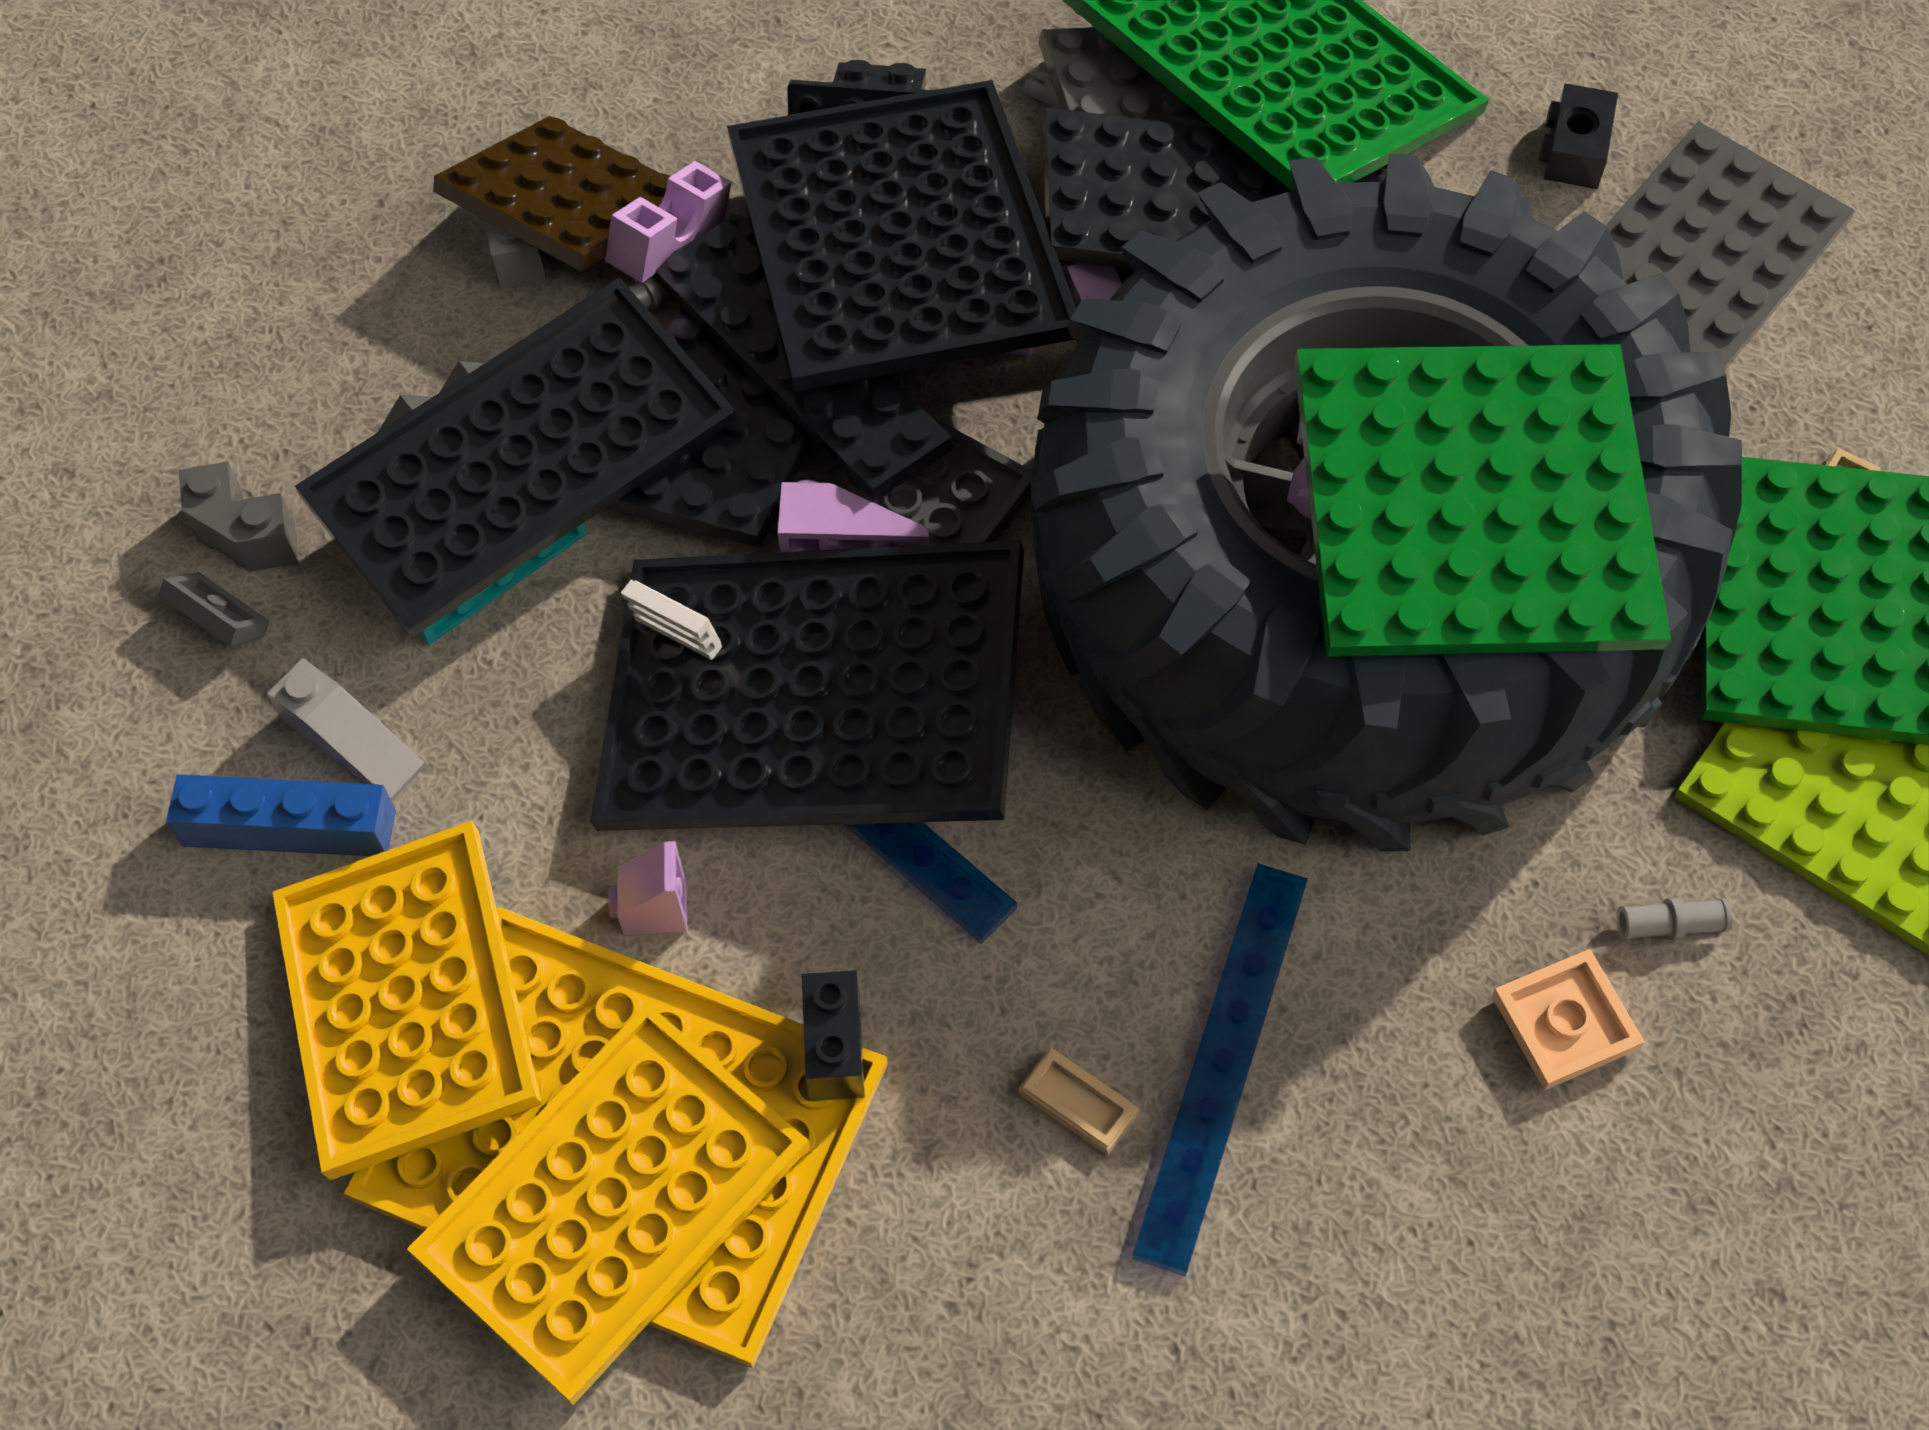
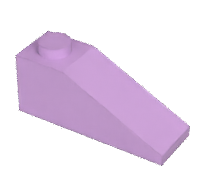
(832, 518)

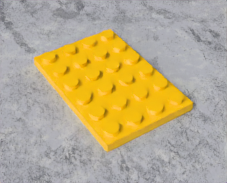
(403, 1001)
(609, 1201)

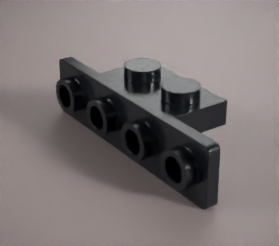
(855, 83)

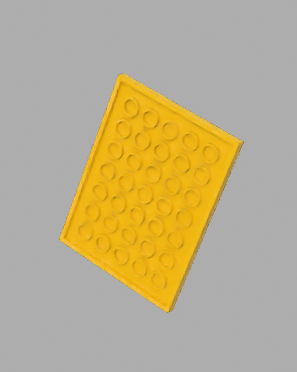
(571, 1007)

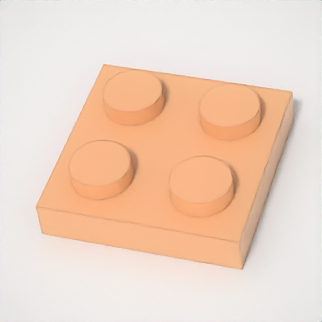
(1567, 1019)

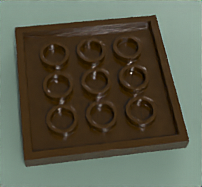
(552, 189)

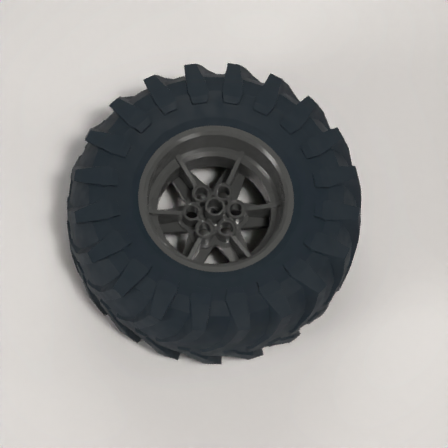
(1165, 529)

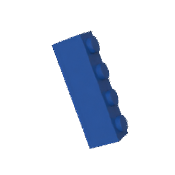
(281, 815)

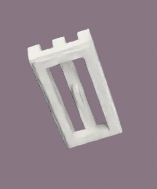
(672, 619)

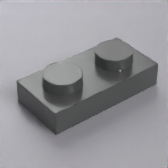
(213, 608)

